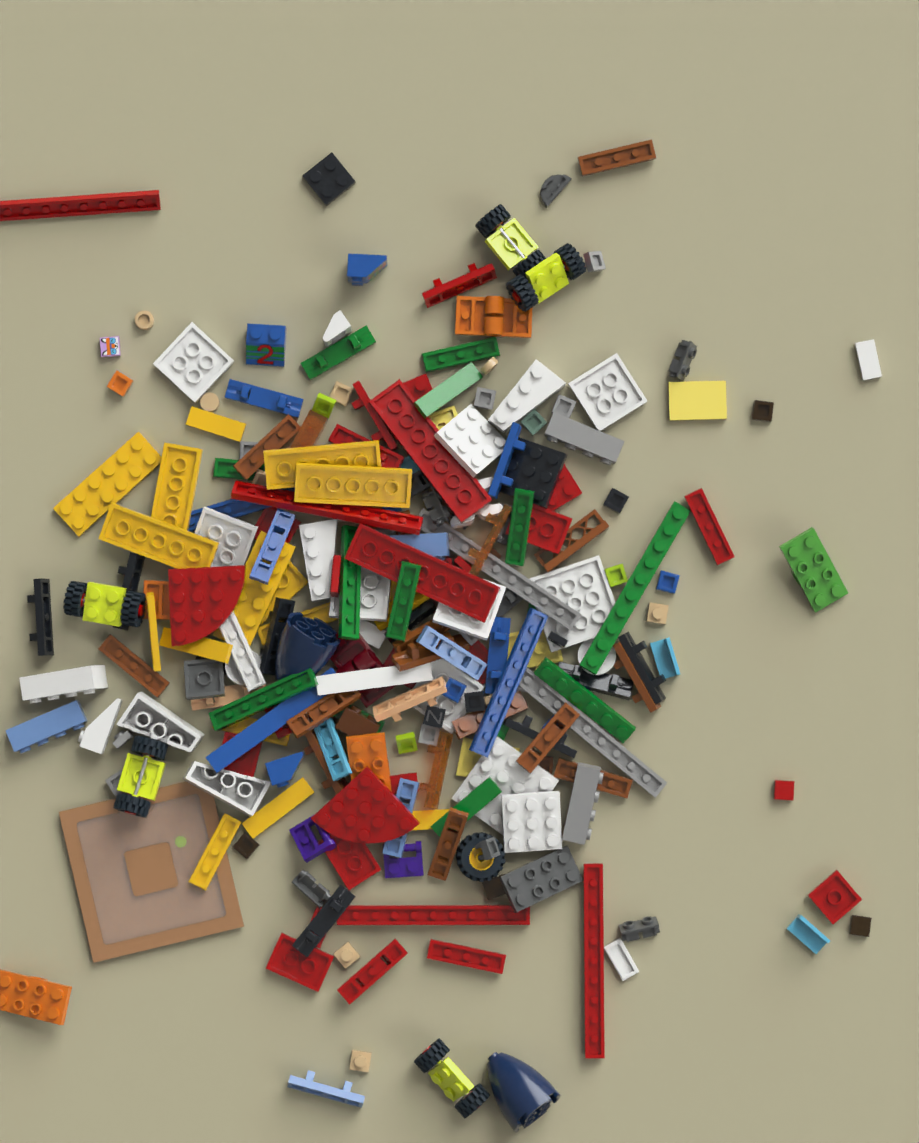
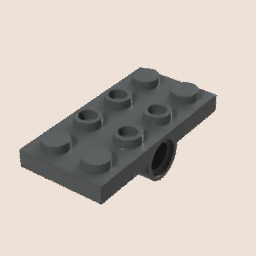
(541, 879)

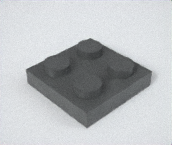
(204, 679)

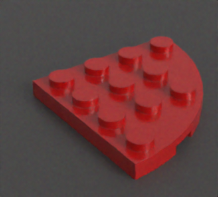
(202, 600)
(365, 812)

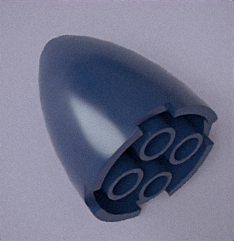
(304, 645)
(519, 1090)

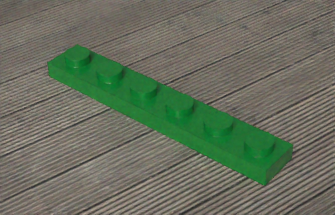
(349, 589)
(262, 699)
(584, 700)

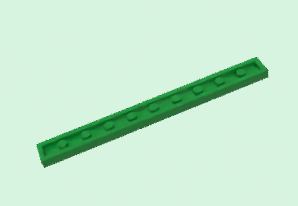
(634, 588)

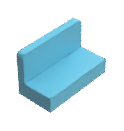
(665, 658)
(807, 934)

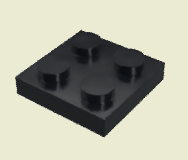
(329, 179)

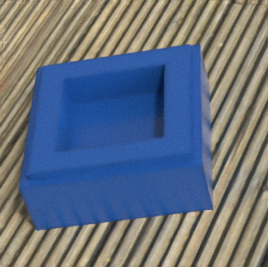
(667, 582)
(454, 689)

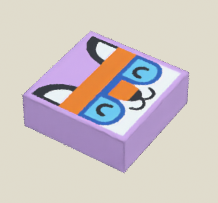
(110, 346)

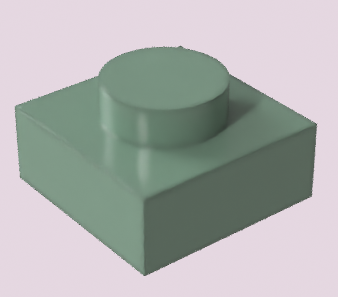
(533, 422)

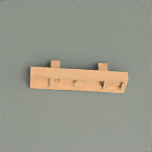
(232, 693)
(411, 698)

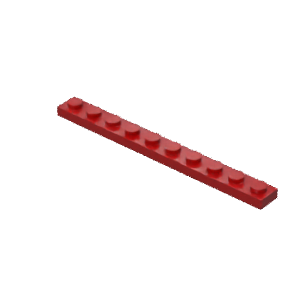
(80, 205)
(351, 513)
(433, 915)
(593, 960)

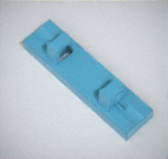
(331, 747)

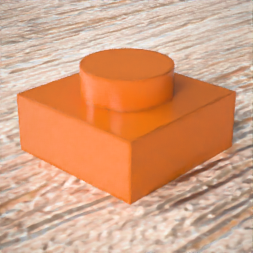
(120, 383)

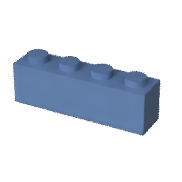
(431, 543)
(46, 726)

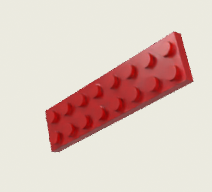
(416, 435)
(436, 579)

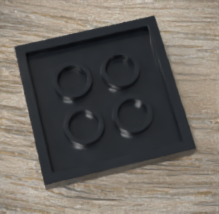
(535, 470)

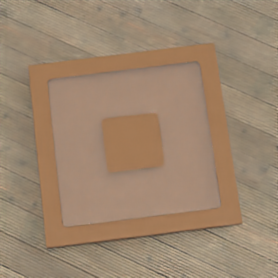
(138, 870)

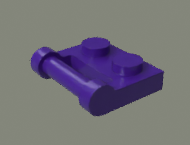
(307, 841)
(407, 865)

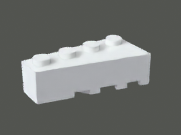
(530, 391)
(318, 549)
(63, 682)
(154, 720)
(228, 786)

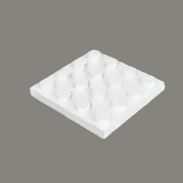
(583, 589)
(509, 778)

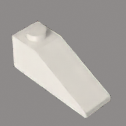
(98, 732)

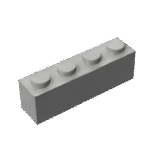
(584, 438)
(581, 803)

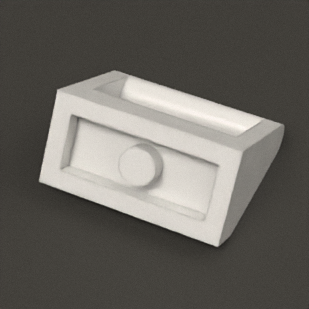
(337, 329)

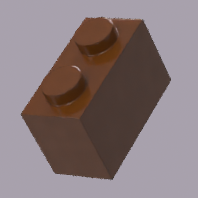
(355, 723)

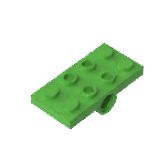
(813, 569)

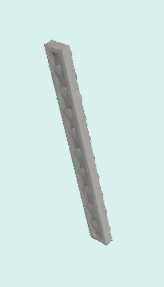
(506, 575)
(594, 735)

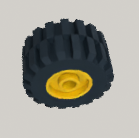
(471, 865)

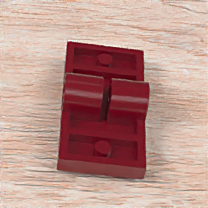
(356, 656)

